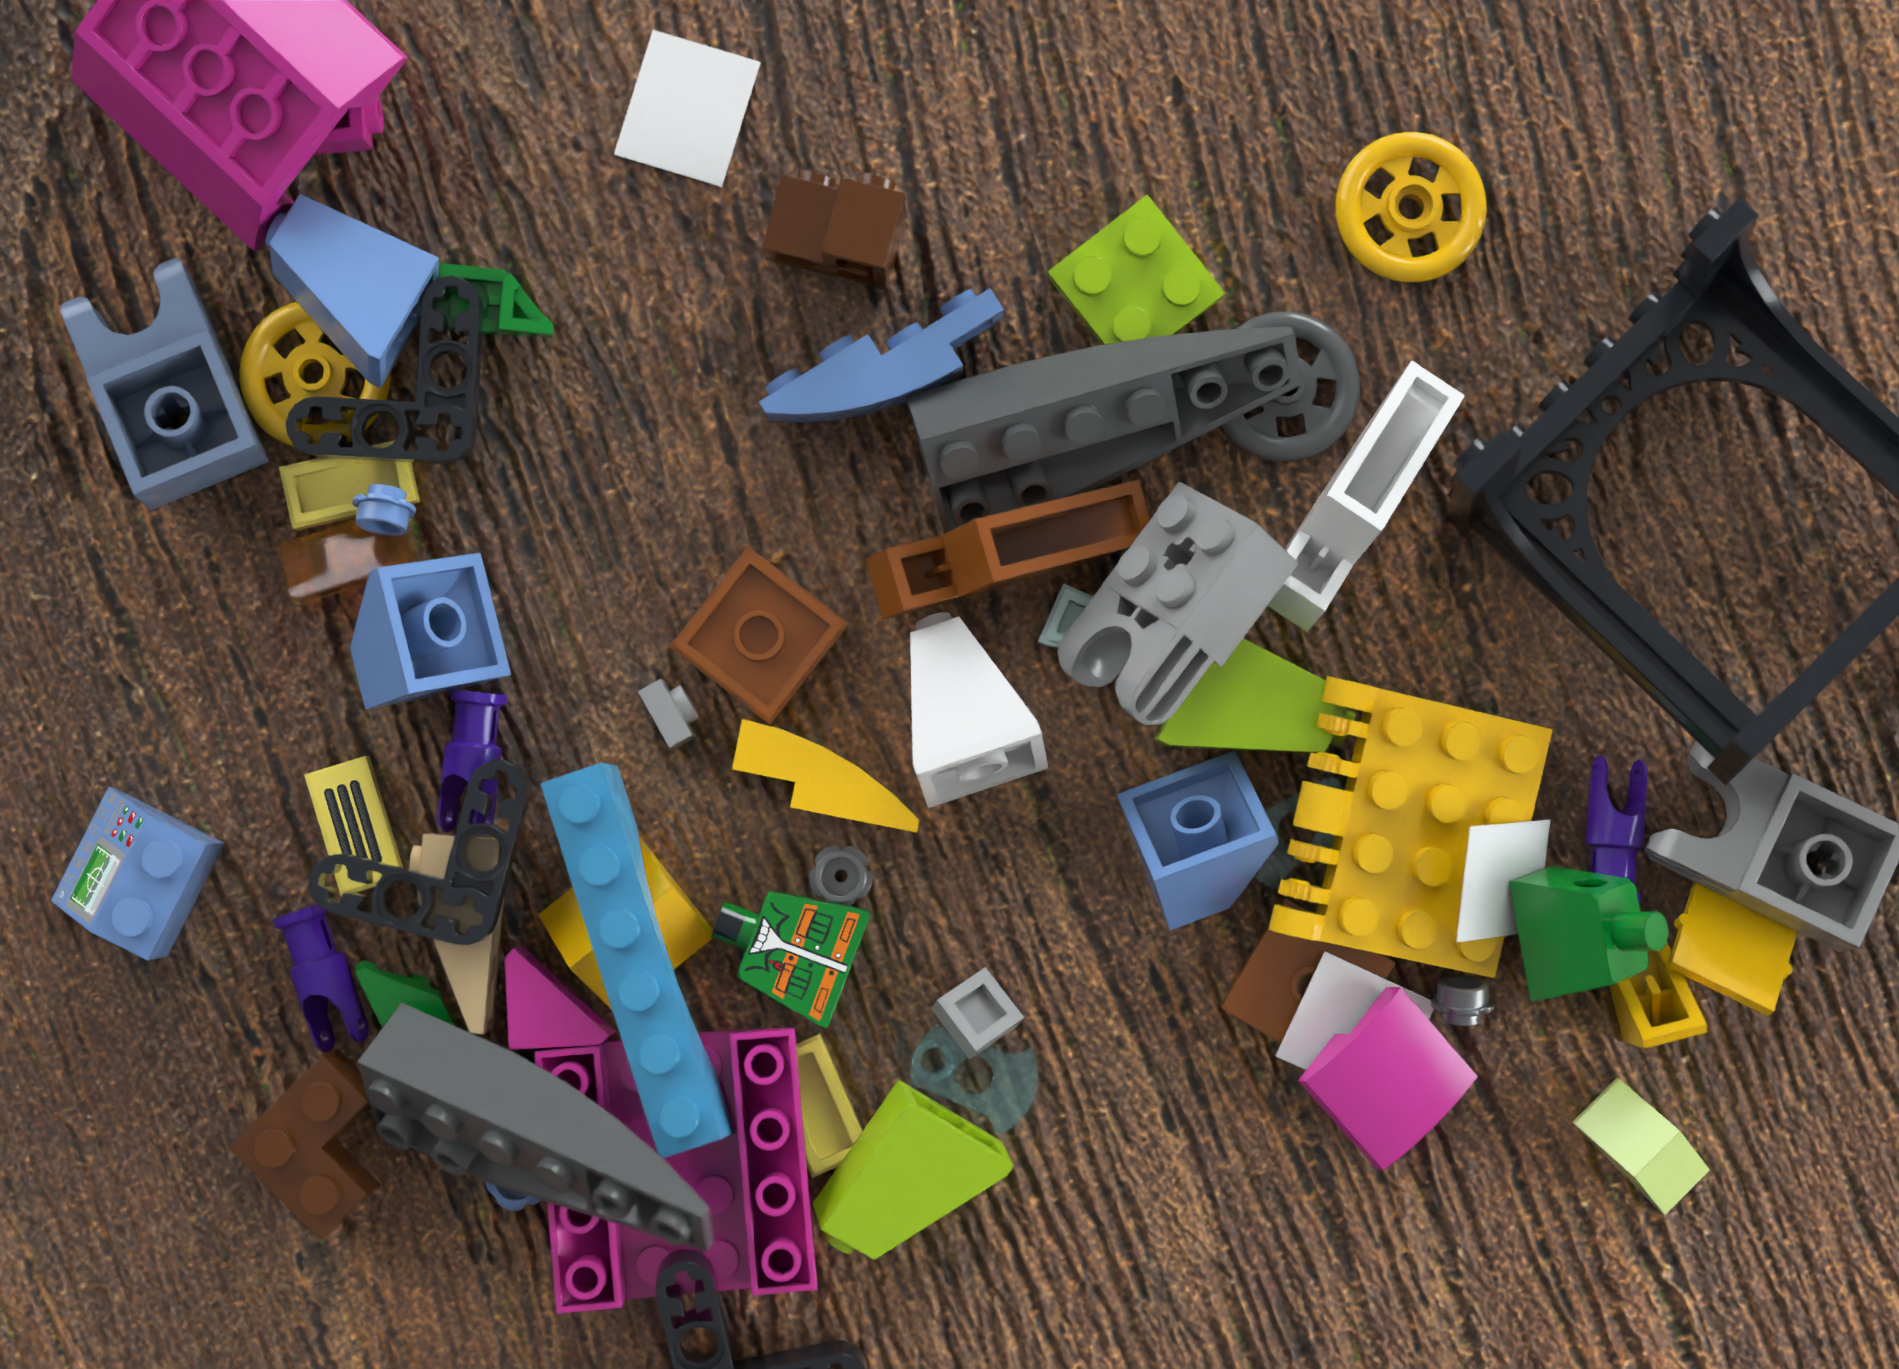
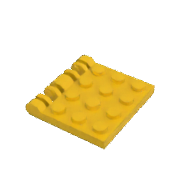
(1405, 822)

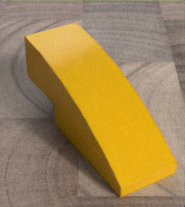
(821, 778)

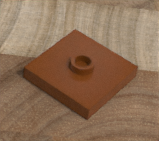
(759, 635)
(1279, 974)

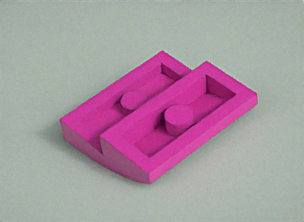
(1388, 1078)

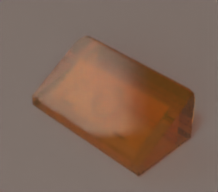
(339, 560)

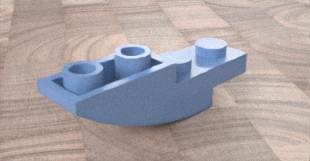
(861, 381)

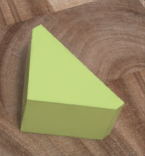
(1642, 1145)

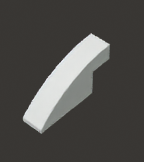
(1364, 492)

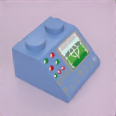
(136, 875)

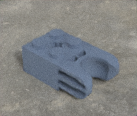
(155, 375)

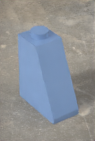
(352, 282)

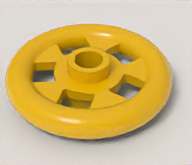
(1454, 177)
(263, 361)

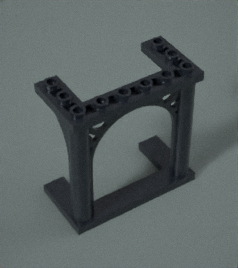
(1730, 298)

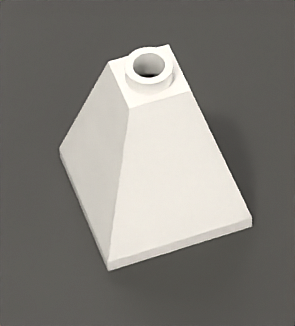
(965, 715)

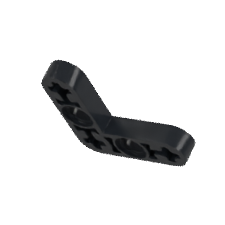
(431, 402)
(459, 879)
(707, 1295)

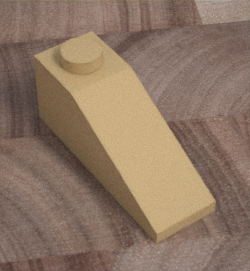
(469, 967)

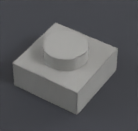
(670, 711)
(977, 1013)

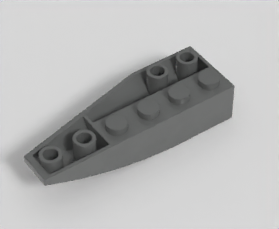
(1088, 415)
(520, 1129)

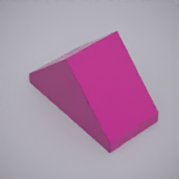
(545, 1010)

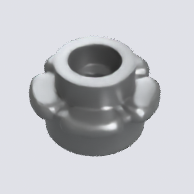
(853, 863)
(1462, 999)

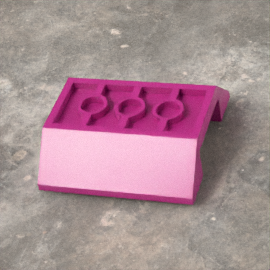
(232, 90)
(748, 1179)

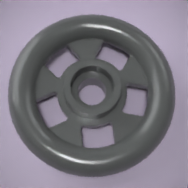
(1321, 424)

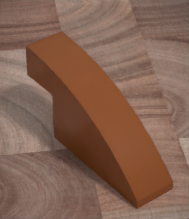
(1007, 549)

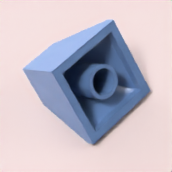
(426, 631)
(1199, 837)

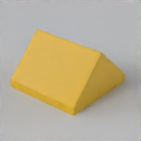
(679, 921)

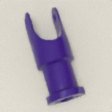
(470, 747)
(1612, 834)
(321, 975)

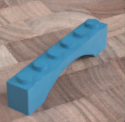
(613, 893)

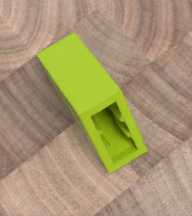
(1253, 706)
(906, 1174)

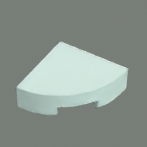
(1063, 614)

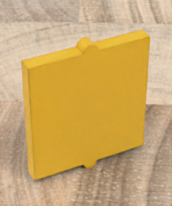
(1732, 949)

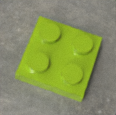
(1136, 278)

